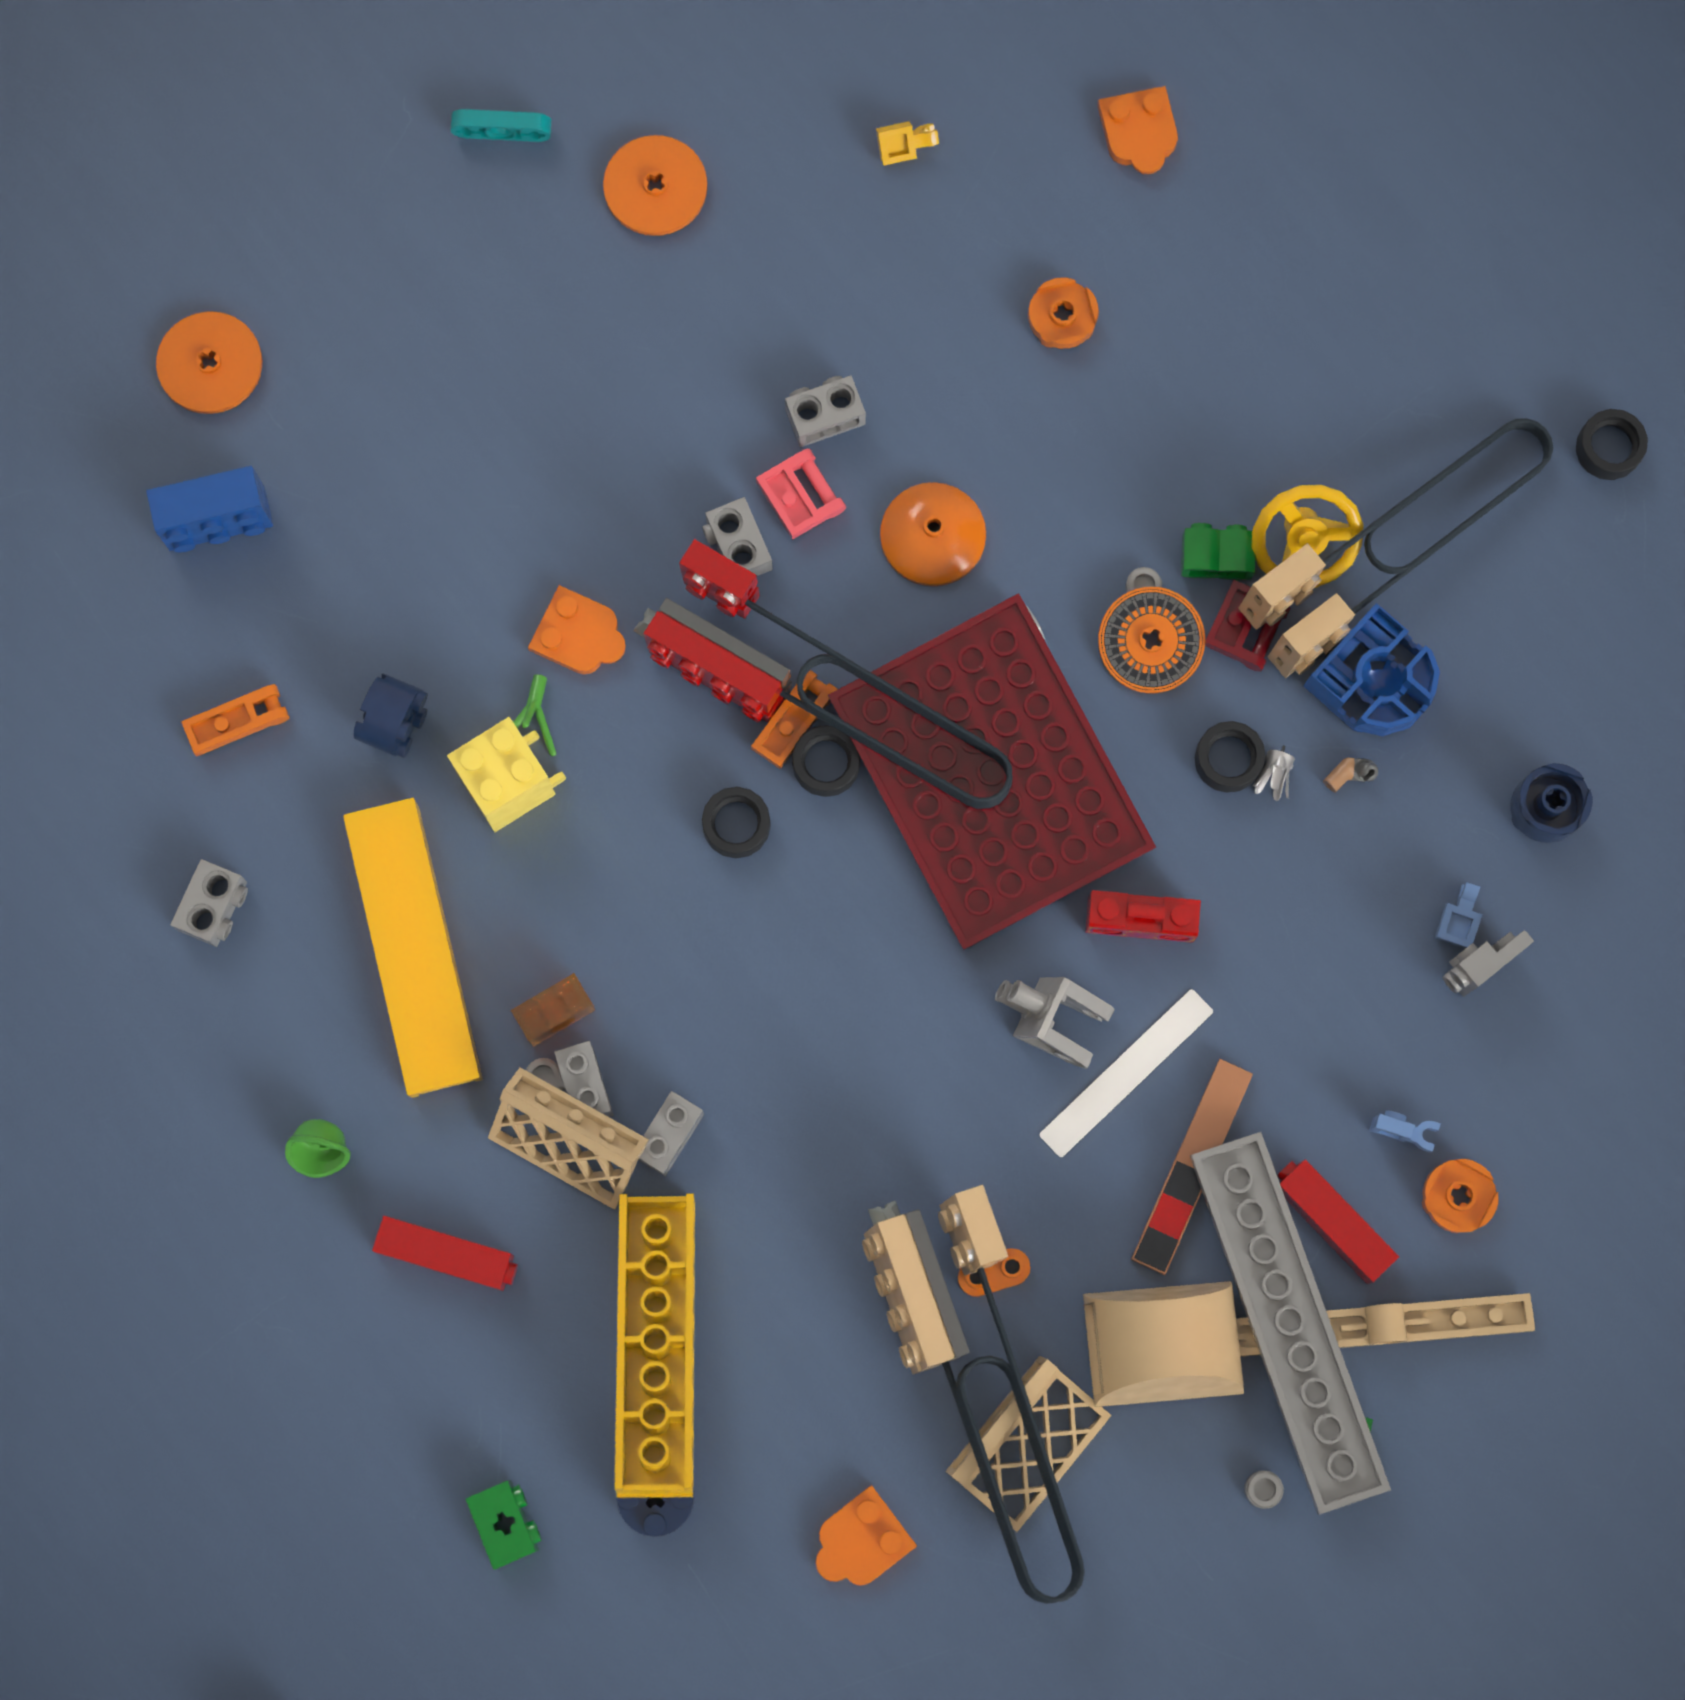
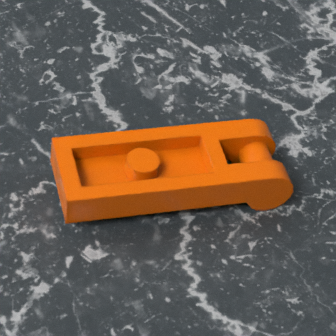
(234, 720)
(790, 723)

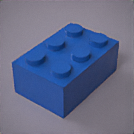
(210, 509)

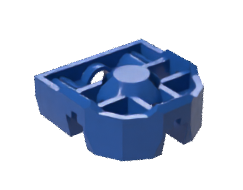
(1336, 683)

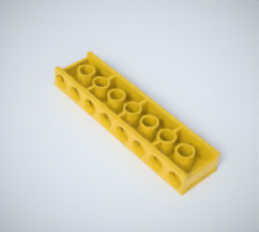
(412, 947)
(655, 1347)

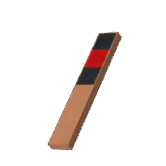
(1182, 1186)

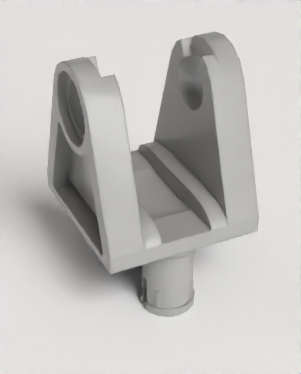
(1039, 1007)

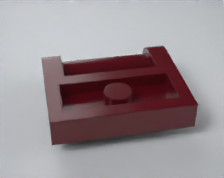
(1232, 628)

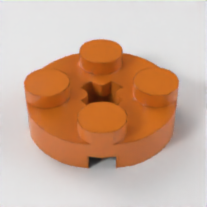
(1053, 330)
(1480, 1189)

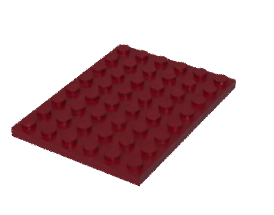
(1065, 805)

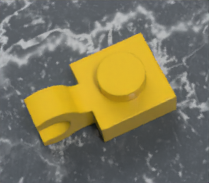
(900, 141)

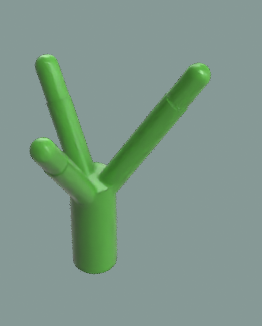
(534, 705)

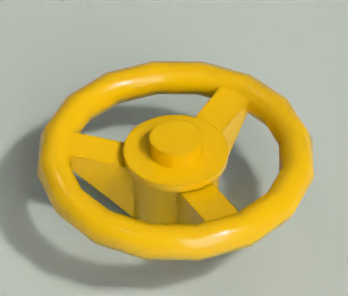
(1306, 527)

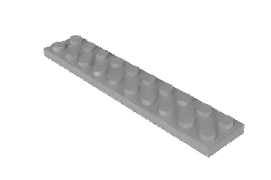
(1290, 1323)

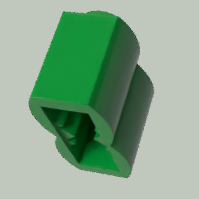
(1217, 552)

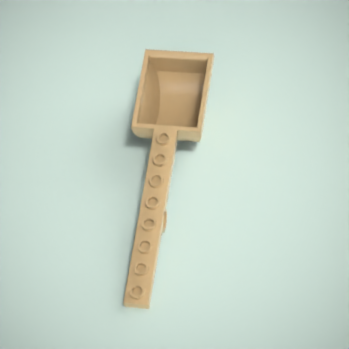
(1191, 1344)

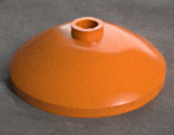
(926, 555)

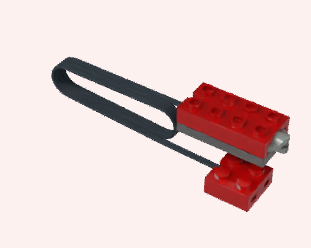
(758, 682)

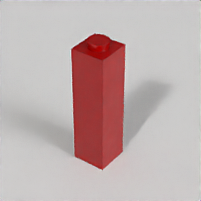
(1336, 1221)
(445, 1253)

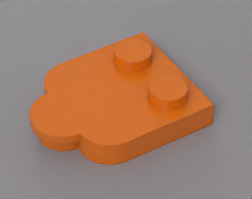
(1139, 128)
(578, 633)
(861, 1540)

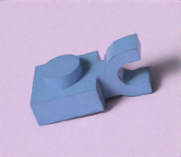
(1459, 922)
(1395, 1126)

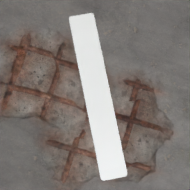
(1126, 1073)

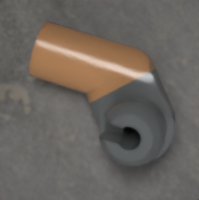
(1351, 769)

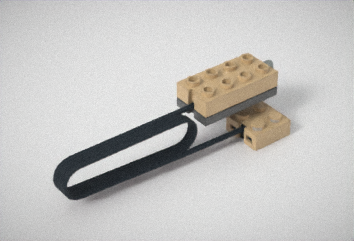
(933, 1337)

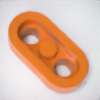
(997, 1275)

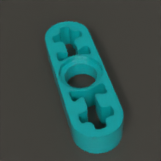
(501, 125)

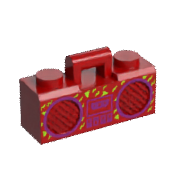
(1143, 916)

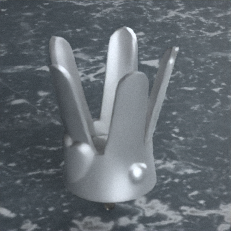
(1279, 765)

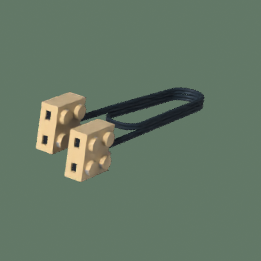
(1300, 572)

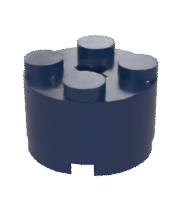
(390, 715)
(1569, 795)
(656, 1519)

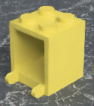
(503, 773)

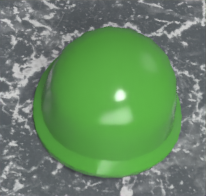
(317, 1149)

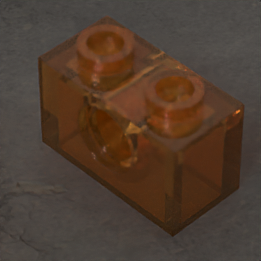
(553, 1010)

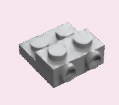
(1478, 964)

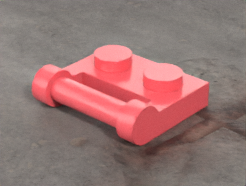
(790, 498)

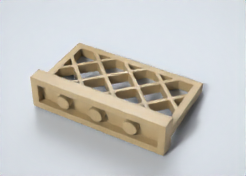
(575, 1125)
(1006, 1419)

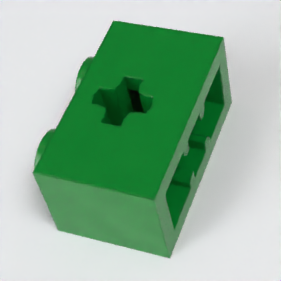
(486, 1510)

